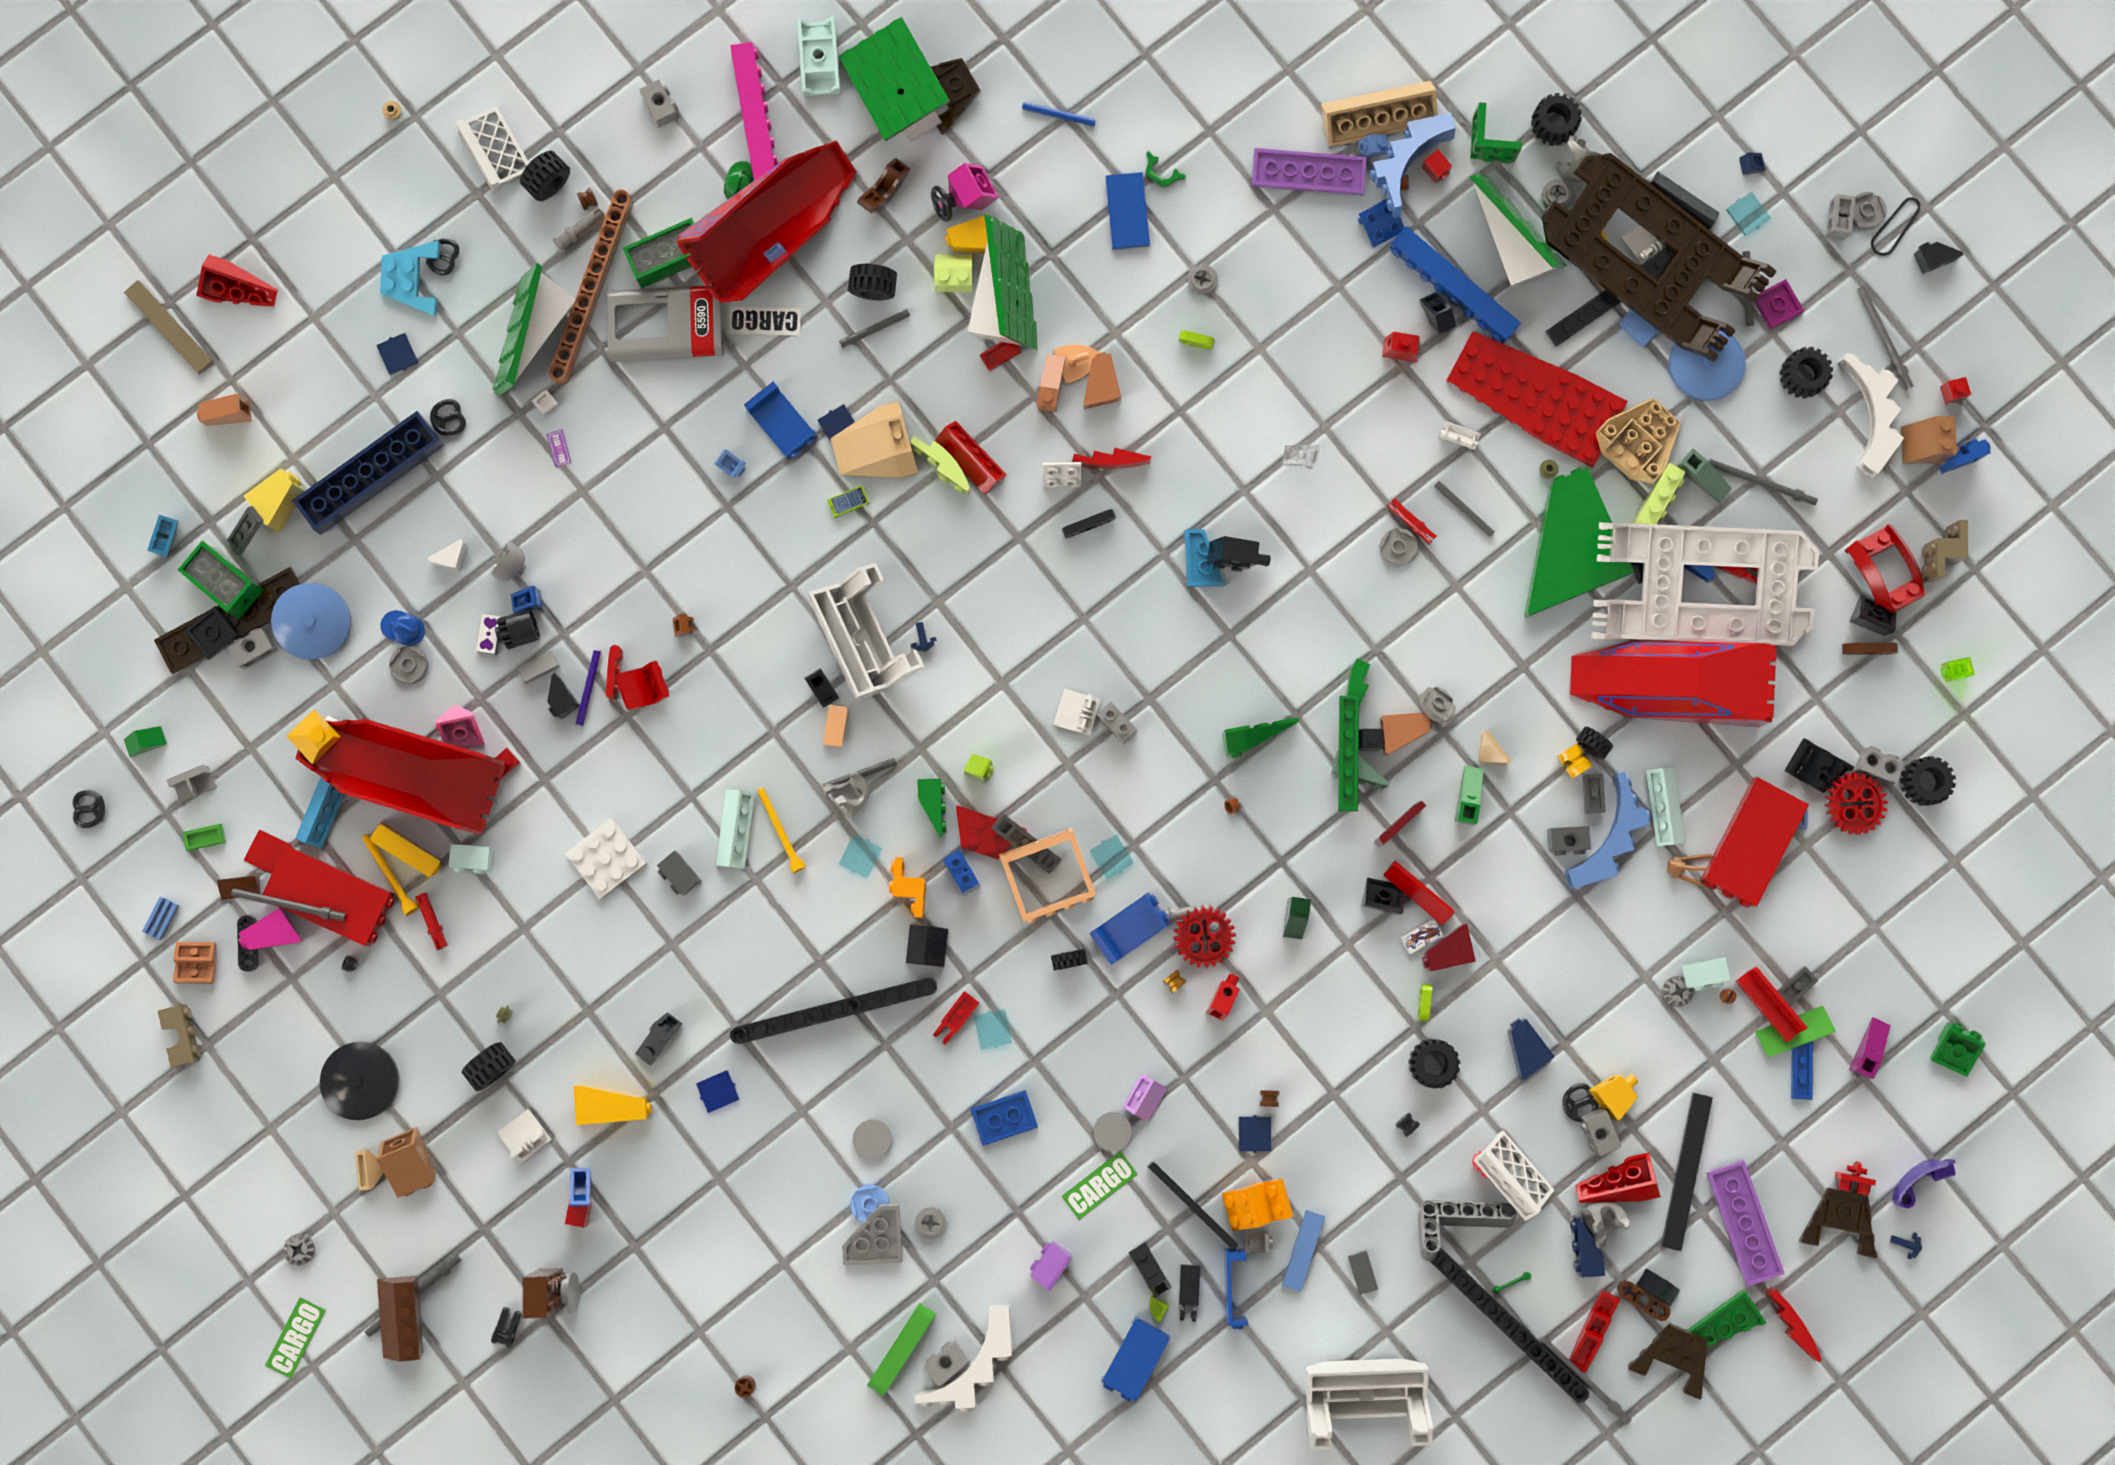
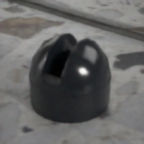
(348, 963)

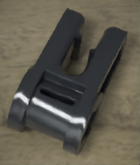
(509, 1333)

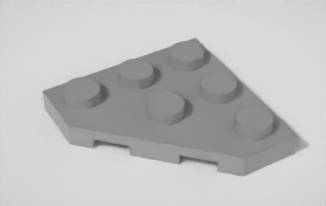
(876, 1238)

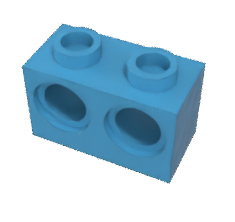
(163, 535)

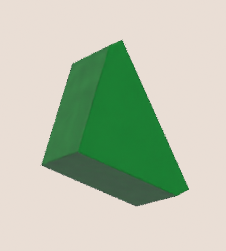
(144, 740)

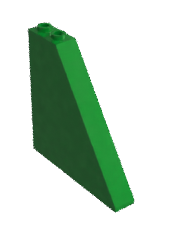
(1568, 544)

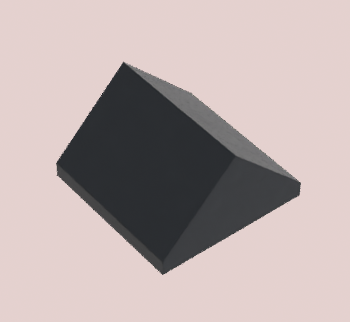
(1873, 616)
(1382, 897)
(927, 945)

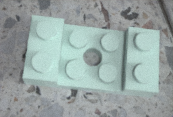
(822, 74)

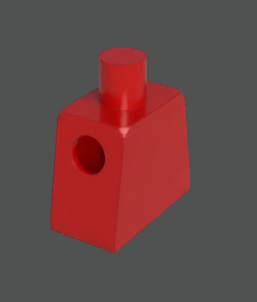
(1401, 346)
(1221, 1004)

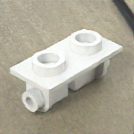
(1459, 435)

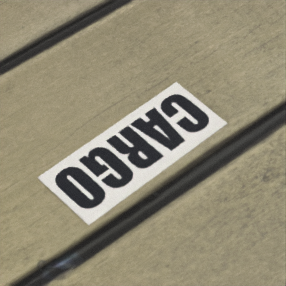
(764, 321)

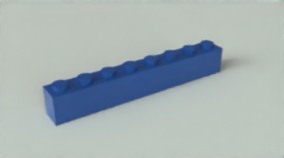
(1454, 285)

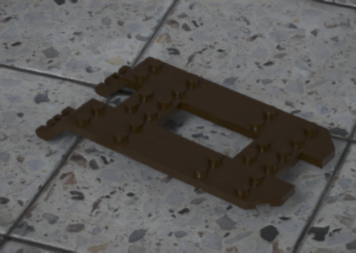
(1697, 255)

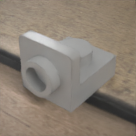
(1257, 1242)

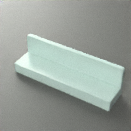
(1665, 806)
(735, 829)

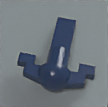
(924, 646)
(1916, 1247)

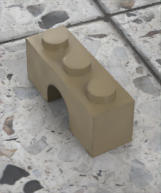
(185, 1050)

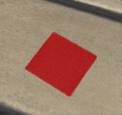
(265, 851)

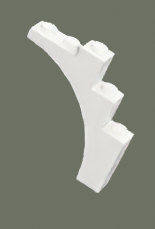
(1882, 411)
(980, 1371)

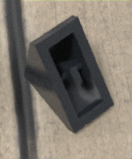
(1658, 1287)

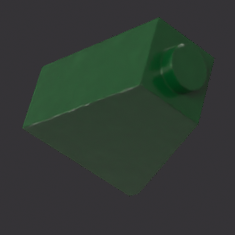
(1296, 917)

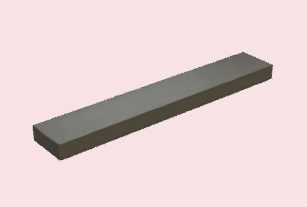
(168, 327)

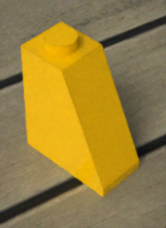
(968, 236)

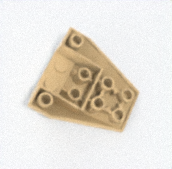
(1640, 440)
(876, 445)

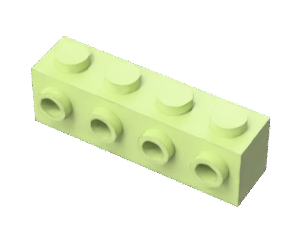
(1660, 496)

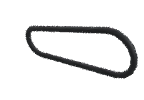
(1903, 232)

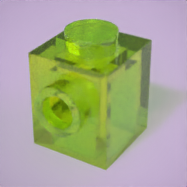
(1957, 669)

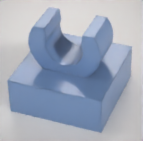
(774, 252)

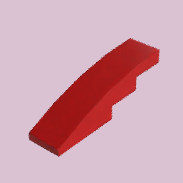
(1119, 459)
(1594, 1330)
(1797, 1330)

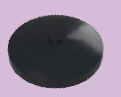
(359, 1080)

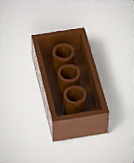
(542, 1292)

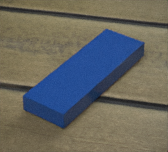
(1802, 1072)

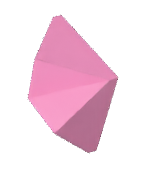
(459, 728)

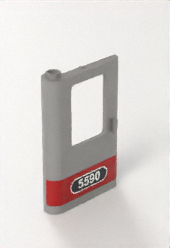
(692, 325)

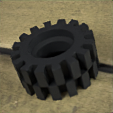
(1594, 742)
(1069, 959)

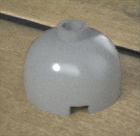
(509, 563)

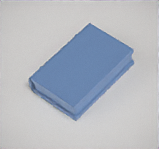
(1638, 328)

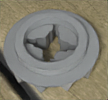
(1562, 188)
(1197, 272)
(1669, 988)
(923, 1229)
(307, 1247)

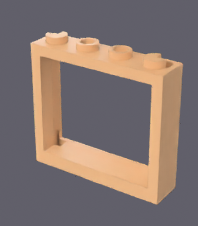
(1038, 846)

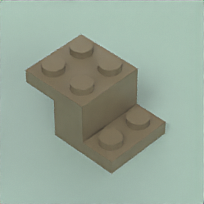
(1945, 550)

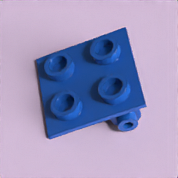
(1380, 223)

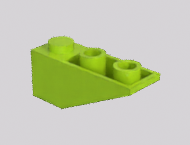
(979, 767)

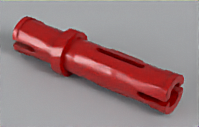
(1414, 523)
(429, 916)

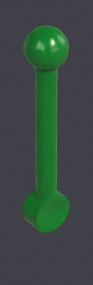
(1526, 1275)

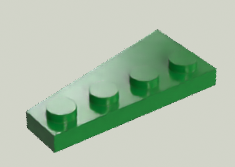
(1728, 1319)

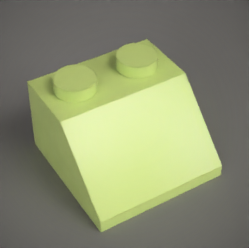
(953, 273)

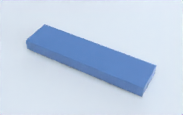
(1303, 1250)

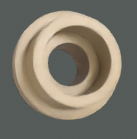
(394, 114)

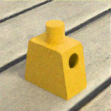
(1615, 1095)

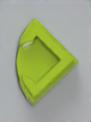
(1157, 1308)

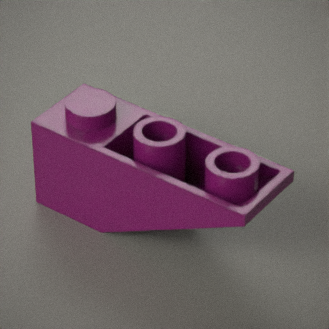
(1871, 1049)

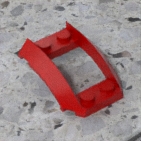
(1865, 549)

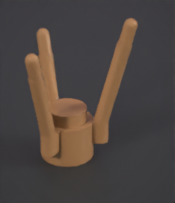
(1677, 867)

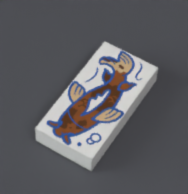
(1421, 936)

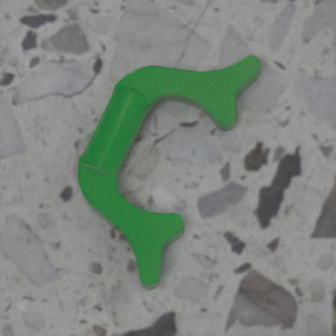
(1156, 178)

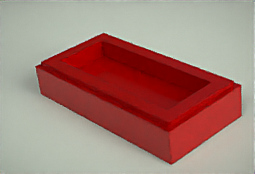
(999, 355)

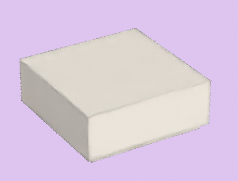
(545, 402)

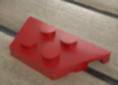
(977, 833)

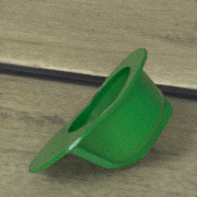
(737, 178)

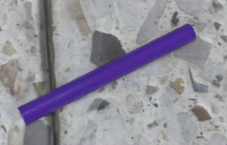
(588, 687)

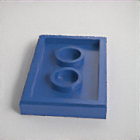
(1004, 1118)

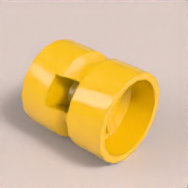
(1574, 760)

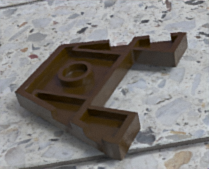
(959, 88)
(1844, 1212)
(1680, 1350)

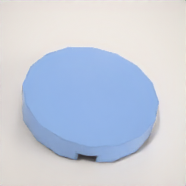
(866, 1200)

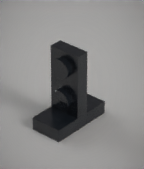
(658, 1037)
(1150, 1270)

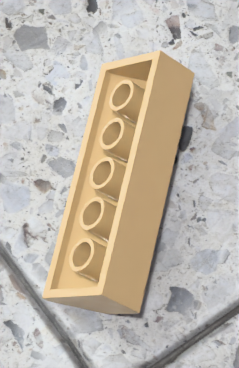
(1377, 112)

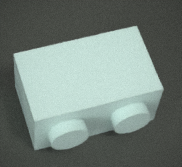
(471, 857)
(1706, 973)

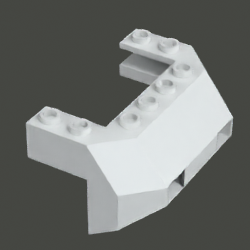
(857, 637)
(1367, 1391)

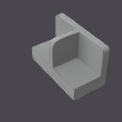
(192, 782)

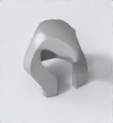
(1578, 151)
(849, 795)
(1602, 1219)

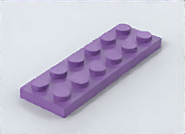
(1308, 171)
(1745, 1223)

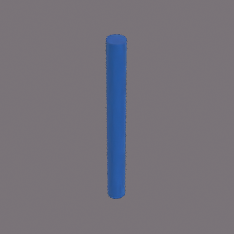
(1058, 114)

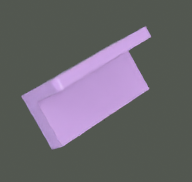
(1144, 1097)

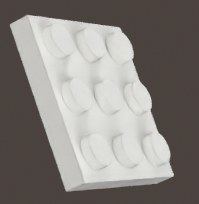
(606, 858)

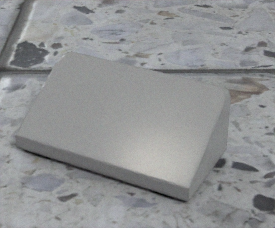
(538, 667)

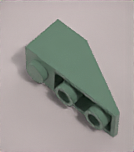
(1704, 475)
(1365, 774)

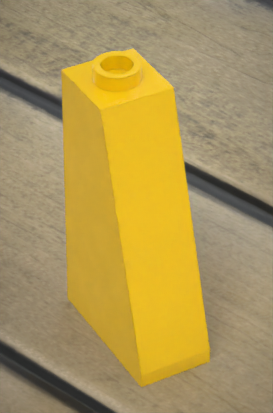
(405, 849)
(605, 1106)

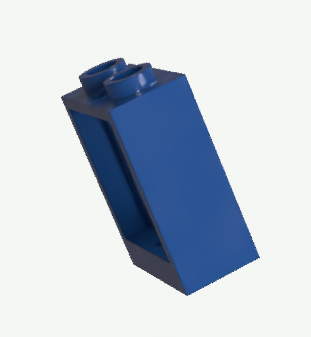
(965, 880)

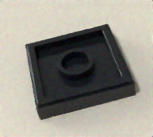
(212, 633)

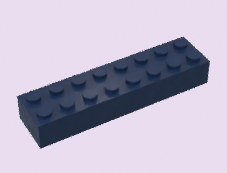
(368, 473)

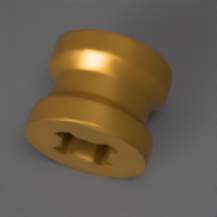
(1174, 981)

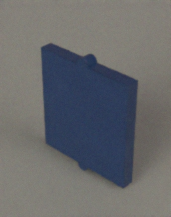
(397, 353)
(836, 421)
(1254, 1133)

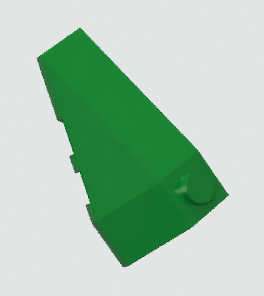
(1244, 738)

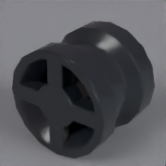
(1407, 1124)

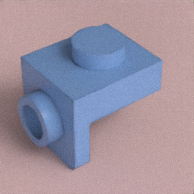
(1373, 145)
(730, 464)

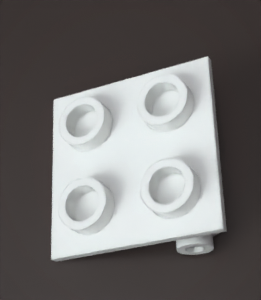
(1643, 244)
(1061, 474)
(1077, 712)
(524, 1136)

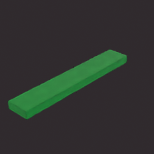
(1348, 753)

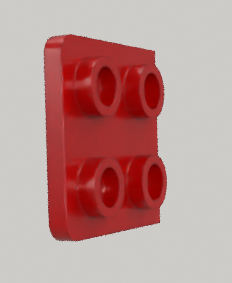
(642, 686)

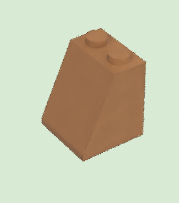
(1929, 440)
(406, 1163)

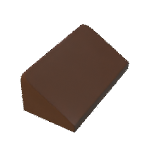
(247, 883)

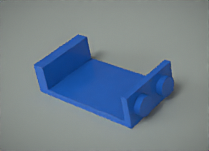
(781, 421)
(1130, 928)
(1232, 1255)
(1135, 1359)

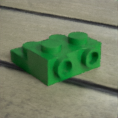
(1958, 1048)

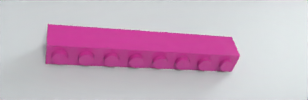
(753, 108)

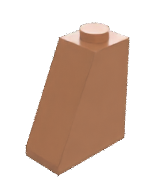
(1102, 382)
(224, 410)
(1402, 729)

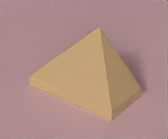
(1491, 751)
(368, 1169)

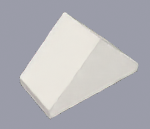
(451, 556)

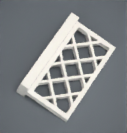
(478, 153)
(1507, 1182)

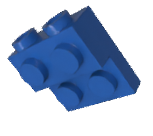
(1968, 453)

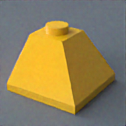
(313, 736)

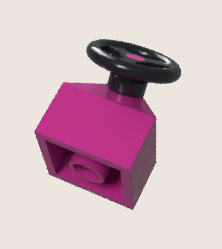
(967, 189)

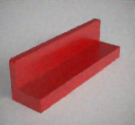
(970, 457)
(1418, 892)
(1771, 1004)

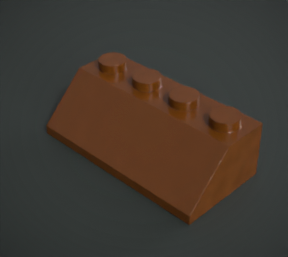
(400, 1318)

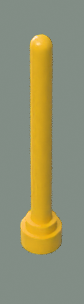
(796, 863)
(408, 905)

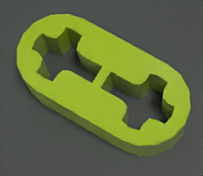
(1196, 340)
(1424, 1002)

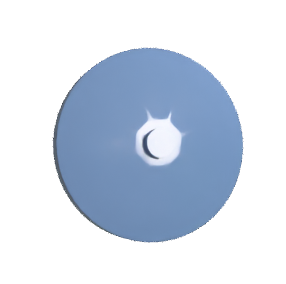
(1708, 379)
(311, 621)

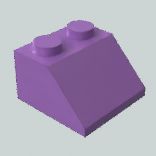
(1050, 1265)

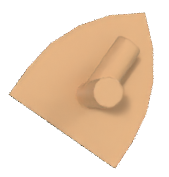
(1077, 361)

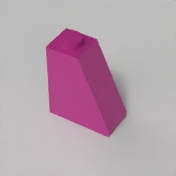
(269, 932)

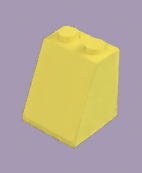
(274, 498)

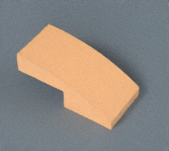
(835, 726)

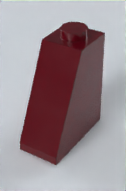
(1450, 951)

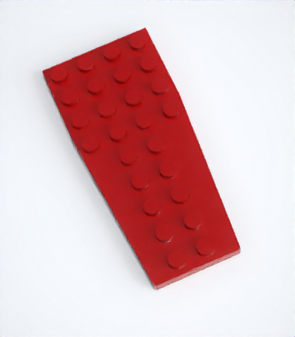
(1536, 396)

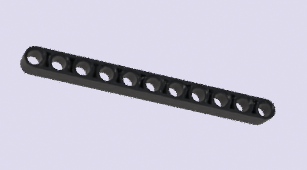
(825, 1016)
(1513, 1328)

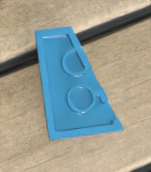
(1196, 555)

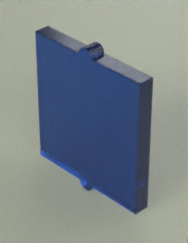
(717, 1091)

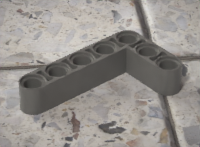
(1458, 1218)

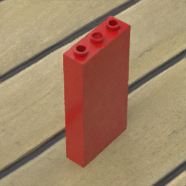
(1754, 842)
(319, 884)

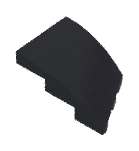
(1816, 766)

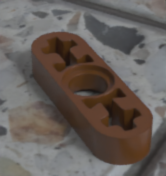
(1869, 648)
(1658, 1303)

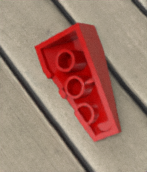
(227, 282)
(1624, 1183)

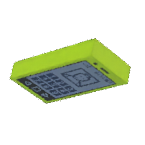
(848, 501)

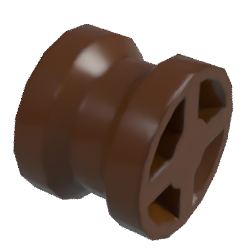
(587, 199)
(1269, 1098)
(742, 1389)

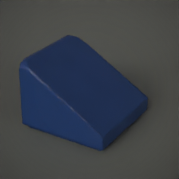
(1752, 163)

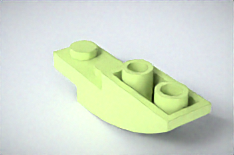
(948, 468)

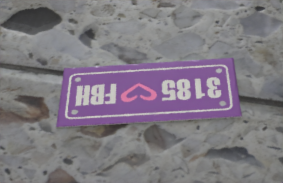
(558, 448)

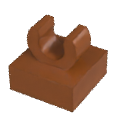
(681, 626)

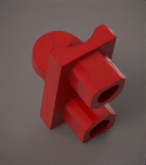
(1863, 1184)

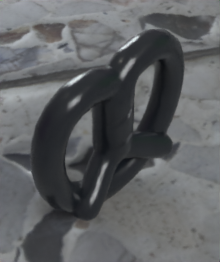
(445, 257)
(446, 418)
(88, 809)
(1579, 1103)

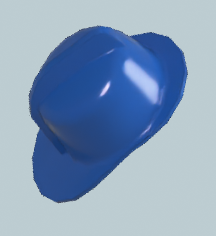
(402, 628)

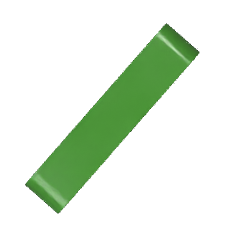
(901, 1349)

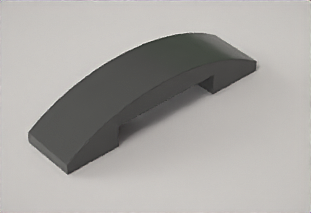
(1019, 837)

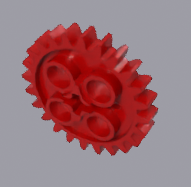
(1857, 821)
(1221, 934)

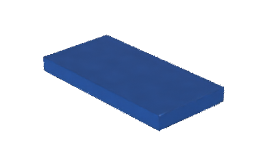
(1127, 210)

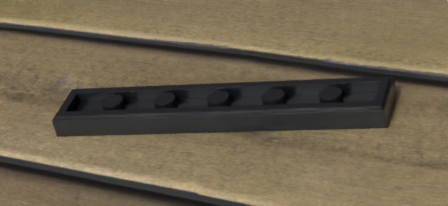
(1193, 1205)

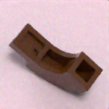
(885, 187)

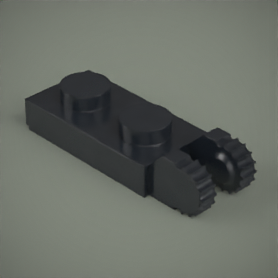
(1189, 1289)

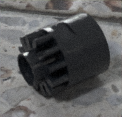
(517, 629)

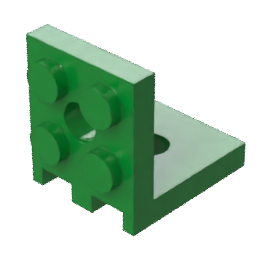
(1488, 149)

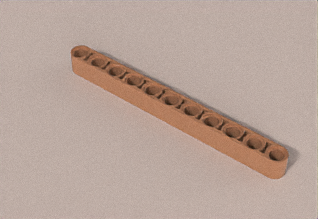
(591, 296)

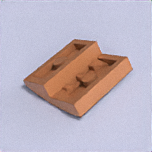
(194, 963)

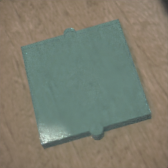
(1748, 213)
(860, 856)
(1111, 856)
(993, 1029)

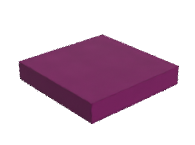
(1778, 304)

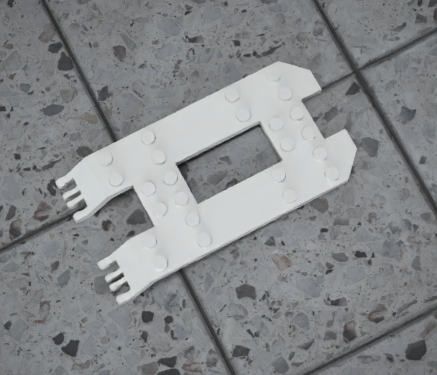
(1669, 547)

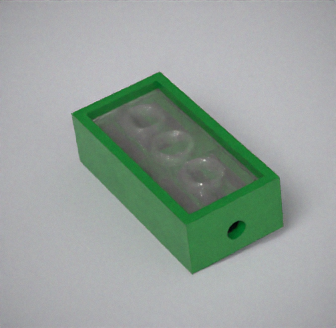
(658, 255)
(220, 579)

